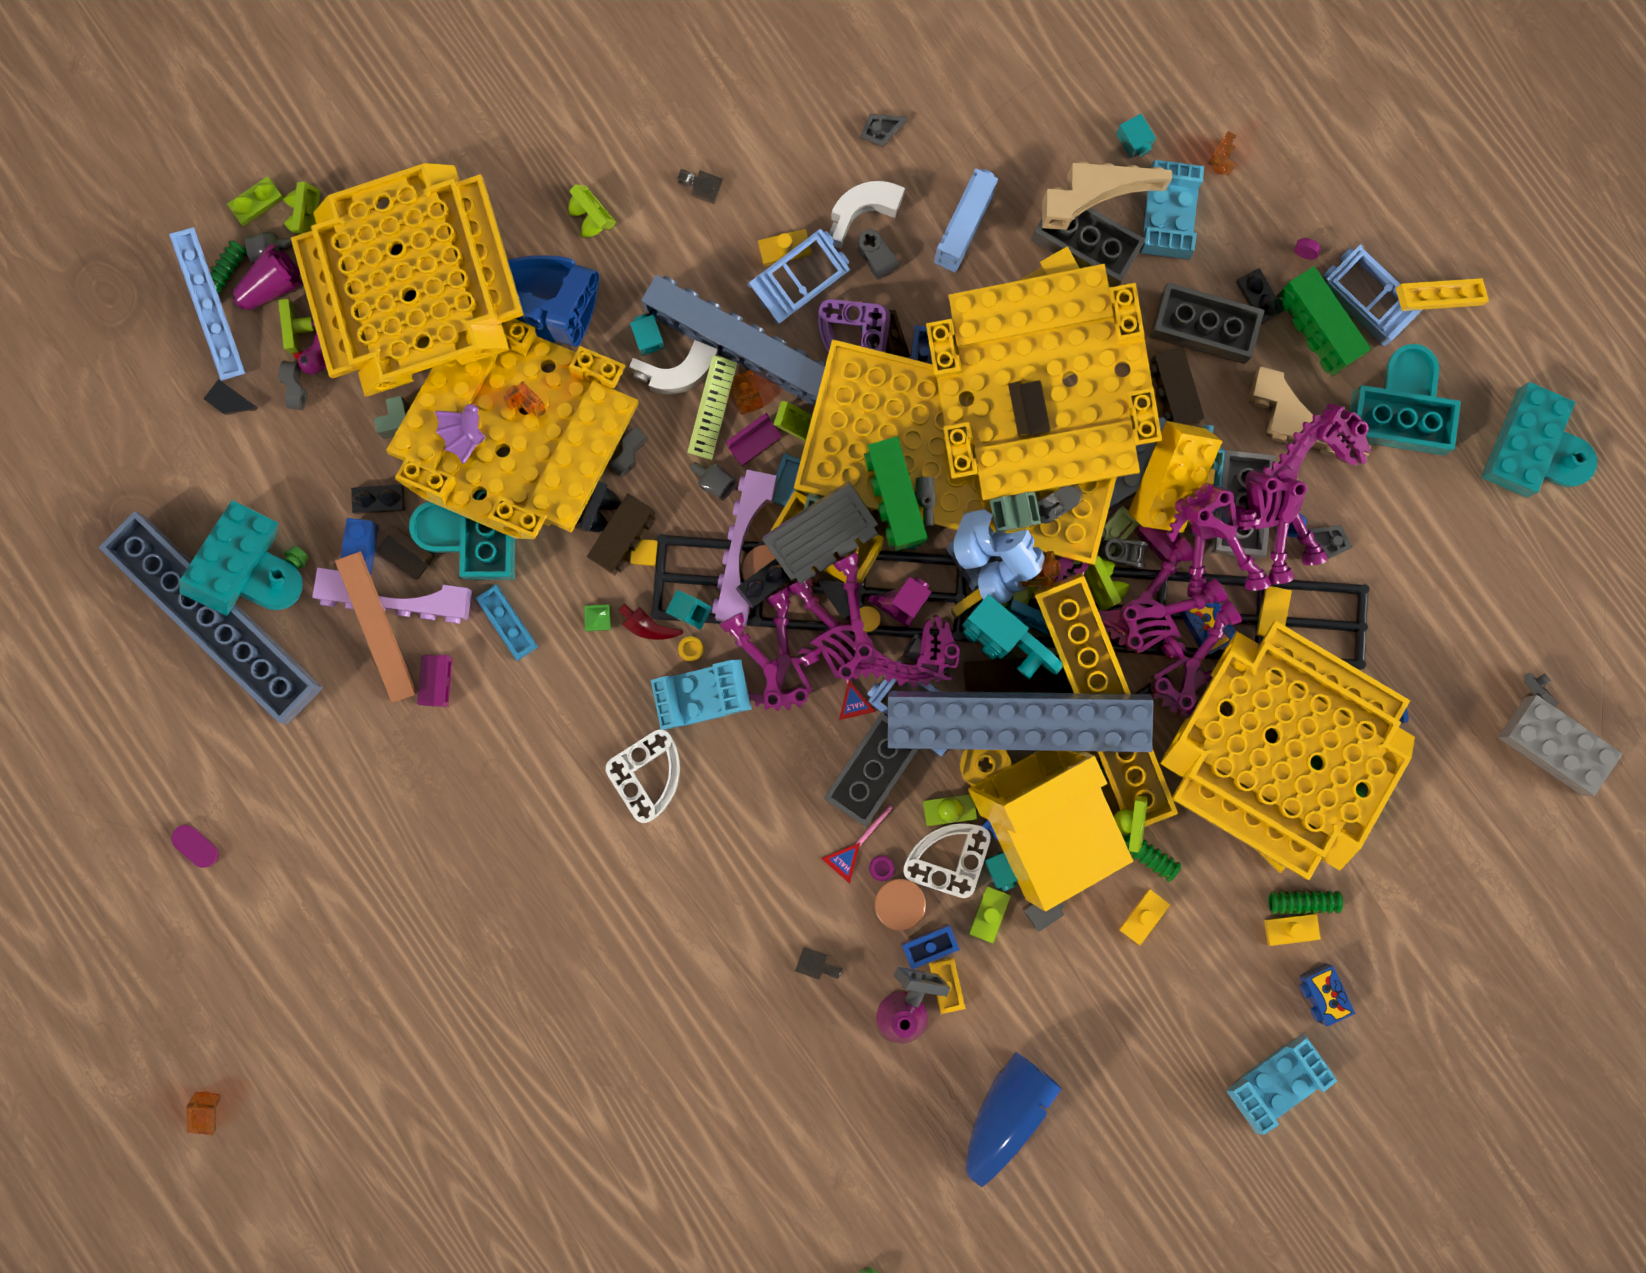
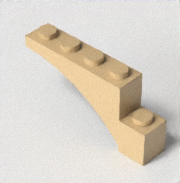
(1095, 183)
(1286, 412)

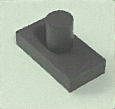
(920, 983)

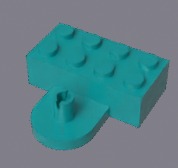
(1406, 409)
(1537, 447)
(482, 550)
(238, 564)
(1000, 631)

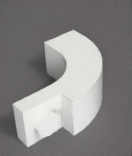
(863, 198)
(680, 378)

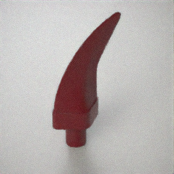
(643, 626)

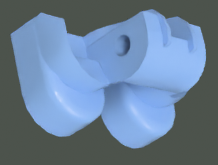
(977, 542)

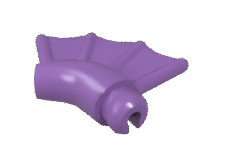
(460, 431)

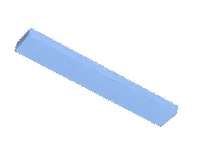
(207, 303)

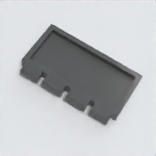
(820, 531)

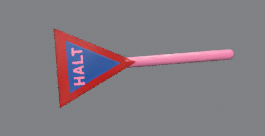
(853, 703)
(844, 860)

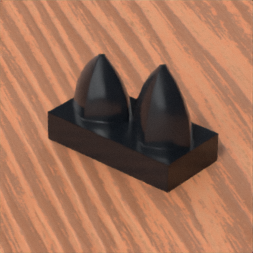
(1259, 294)
(377, 499)
(591, 518)
(763, 583)

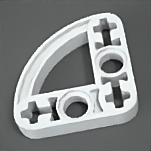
(631, 766)
(961, 872)

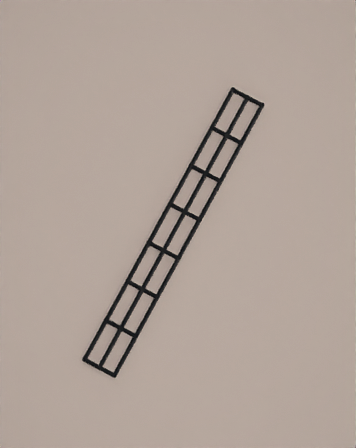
(757, 620)

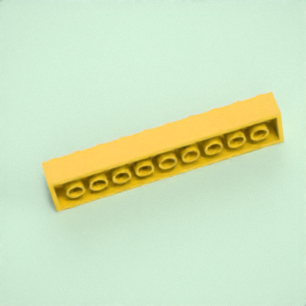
(1095, 669)

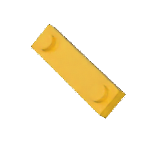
(1442, 294)

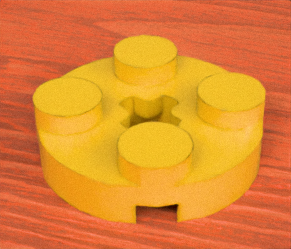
(973, 773)

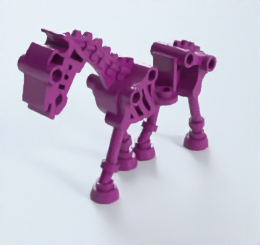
(1272, 500)
(1122, 624)
(863, 660)

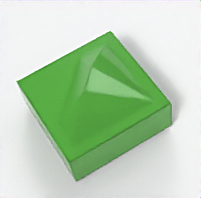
(597, 618)

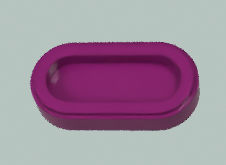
(195, 846)

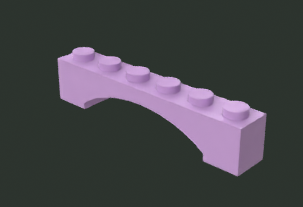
(757, 491)
(449, 602)

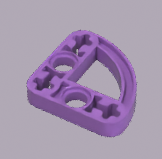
(865, 319)

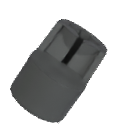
(295, 395)
(627, 460)
(1068, 498)

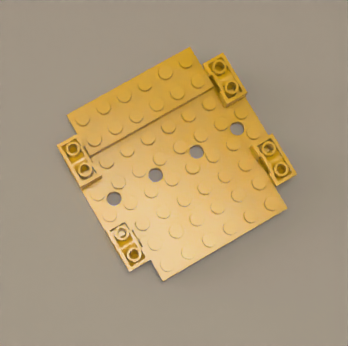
(447, 257)
(1041, 333)
(551, 457)
(1269, 790)

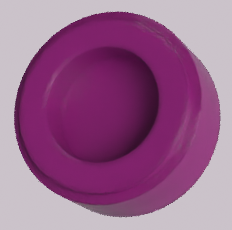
(1307, 248)
(881, 868)

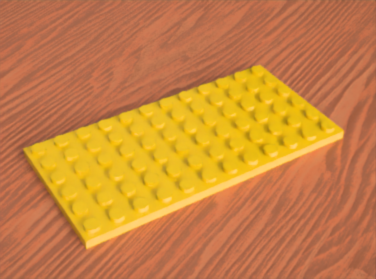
(884, 396)

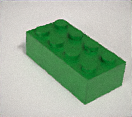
(1322, 322)
(896, 493)

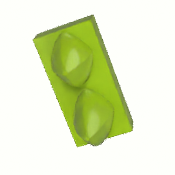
(255, 201)
(304, 201)
(597, 217)
(1105, 591)

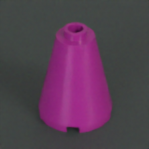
(267, 279)
(893, 1011)

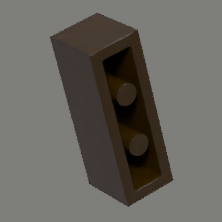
(1176, 387)
(622, 535)

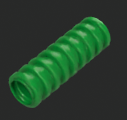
(226, 264)
(1155, 859)
(1305, 902)

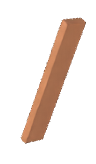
(376, 627)

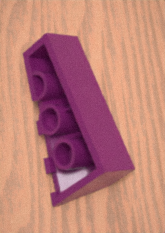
(903, 602)

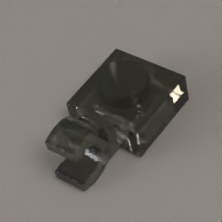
(704, 186)
(814, 964)

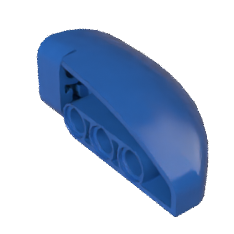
(555, 296)
(1008, 1117)

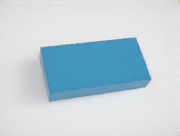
(786, 479)

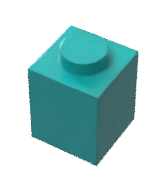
(1136, 136)
(647, 334)
(688, 609)
(1001, 871)

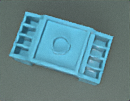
(1172, 213)
(701, 695)
(1280, 1083)

